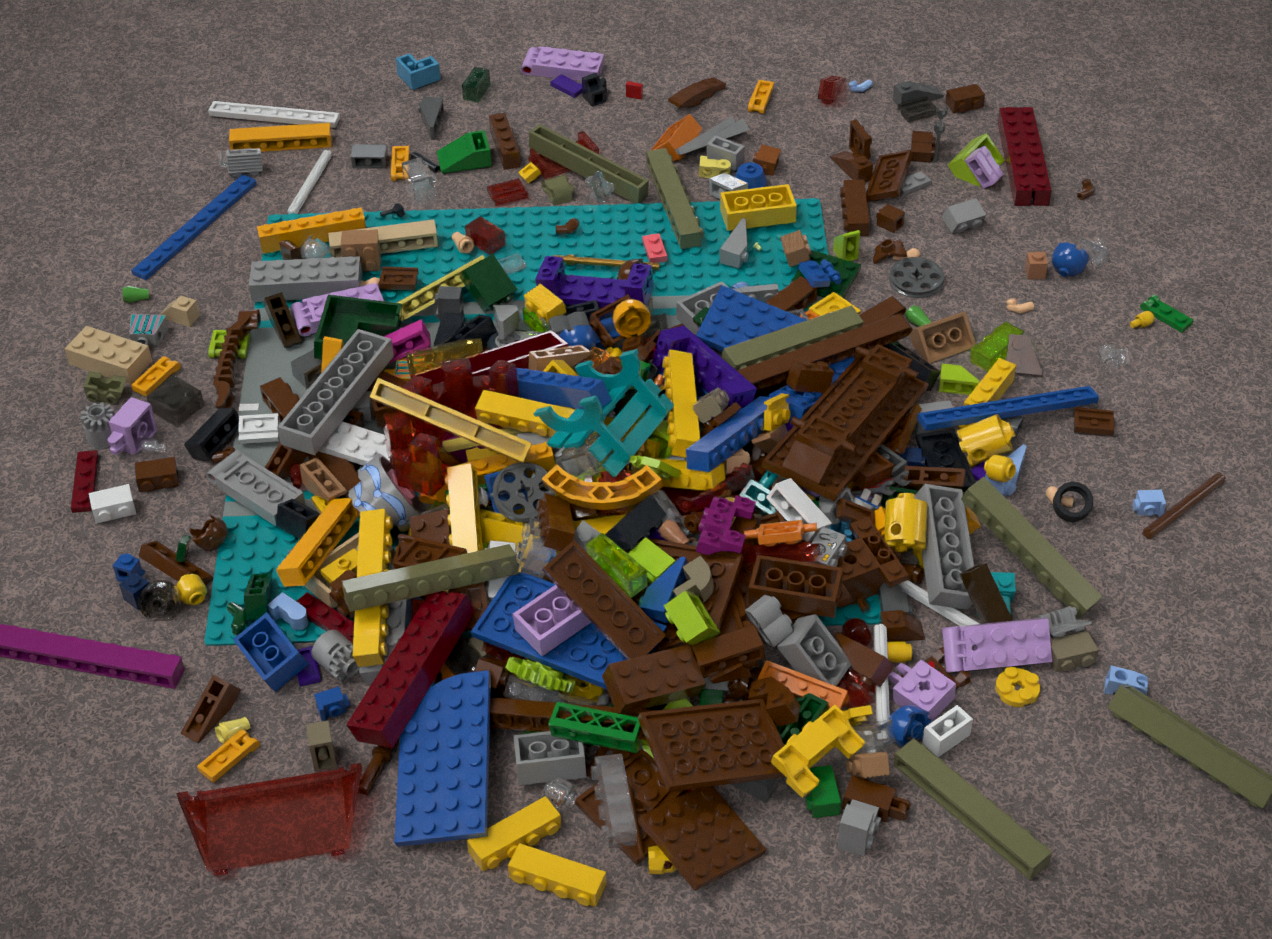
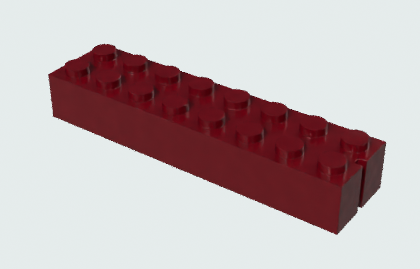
(1024, 156)
(514, 353)
(411, 669)

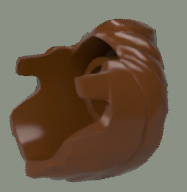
(211, 535)

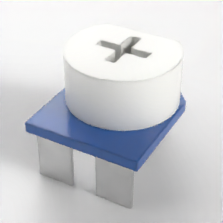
(863, 500)

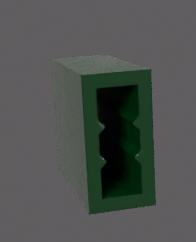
(488, 283)

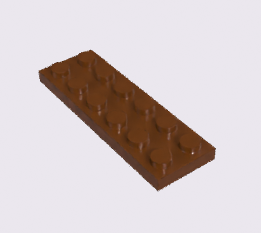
(603, 602)

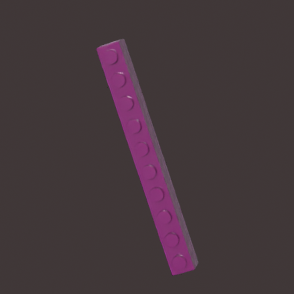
(90, 656)

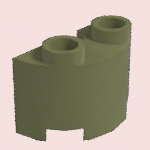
(558, 189)
(103, 389)

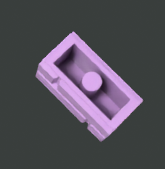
(984, 167)

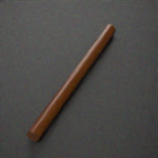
(639, 840)

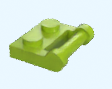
(217, 340)

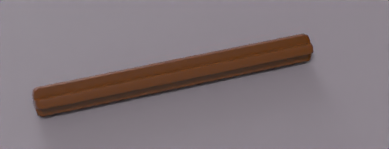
(1183, 505)

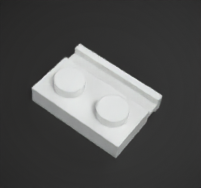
(258, 428)

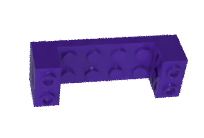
(582, 289)
(709, 367)

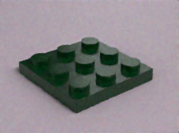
(847, 269)

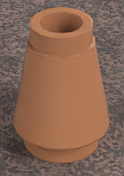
(672, 532)

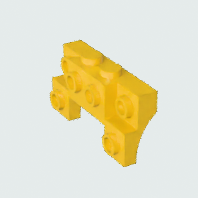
(813, 744)

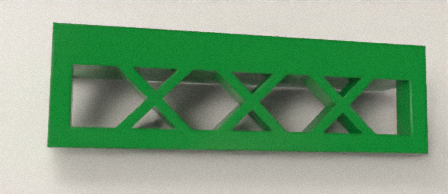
(594, 734)

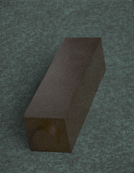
(985, 594)

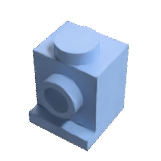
(1149, 502)

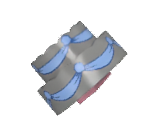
(380, 491)

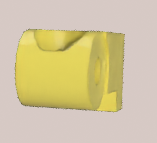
(710, 167)

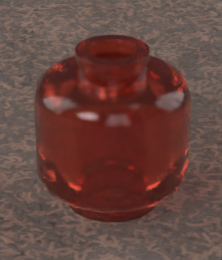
(857, 630)

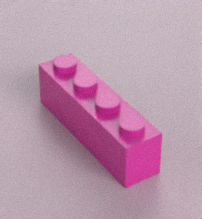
(408, 339)

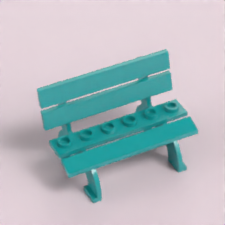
(586, 421)

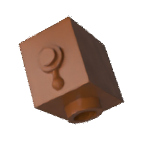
(767, 158)

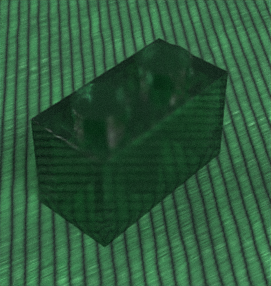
(476, 84)

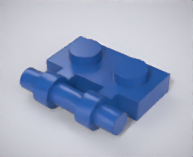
(818, 274)

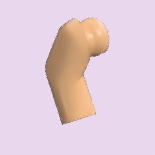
(1065, 501)

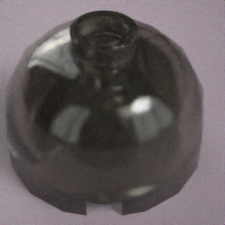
(160, 597)

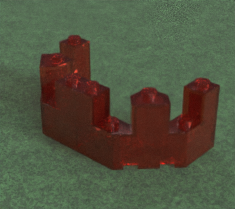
(415, 444)

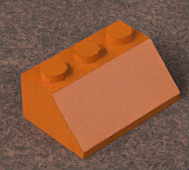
(678, 135)

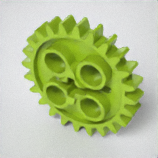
(540, 674)

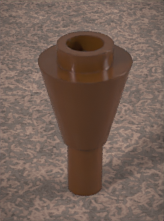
(692, 521)

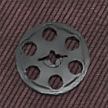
(909, 279)
(514, 491)

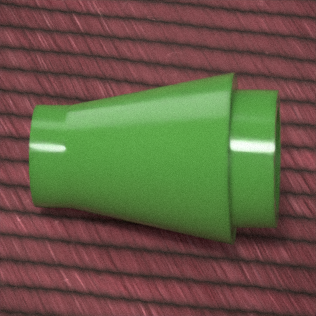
(134, 294)
(917, 316)

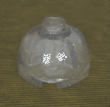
(315, 249)

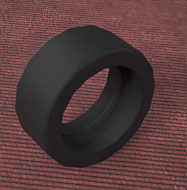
(1077, 487)

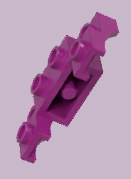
(717, 523)

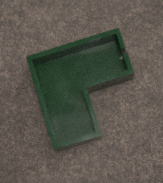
(347, 314)

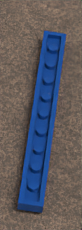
(193, 227)
(1007, 408)

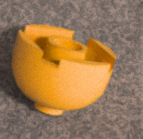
(631, 318)

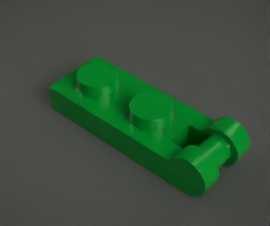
(1167, 314)

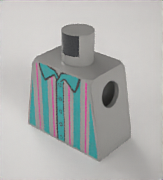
(148, 329)

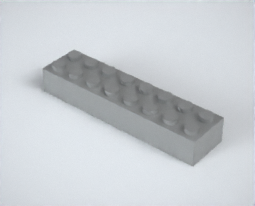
(335, 392)

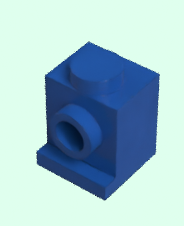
(127, 564)
(331, 703)

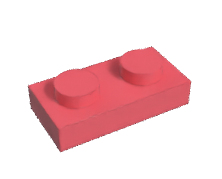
(654, 248)

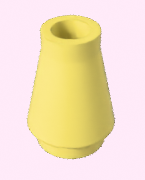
(230, 728)

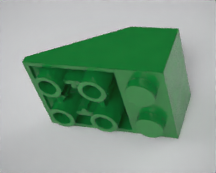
(465, 153)

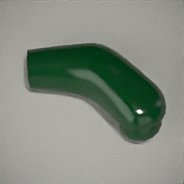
(239, 618)

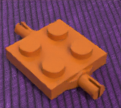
(774, 533)

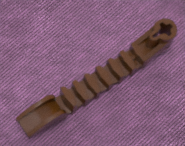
(224, 375)

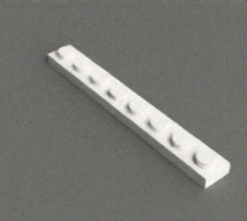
(272, 114)

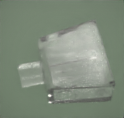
(883, 738)

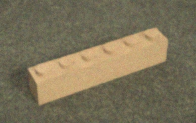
(396, 237)

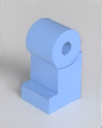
(289, 611)
(1119, 676)

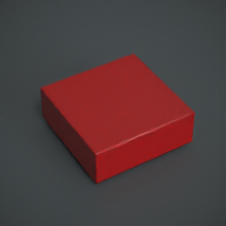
(634, 90)

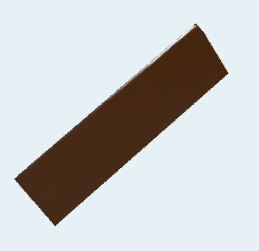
(165, 561)

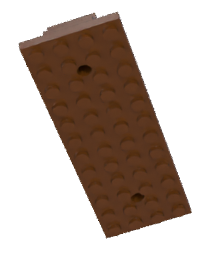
(848, 422)

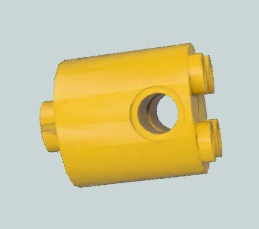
(986, 439)
(906, 523)

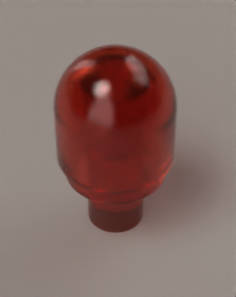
(295, 475)

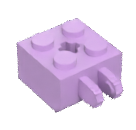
(130, 426)
(923, 688)

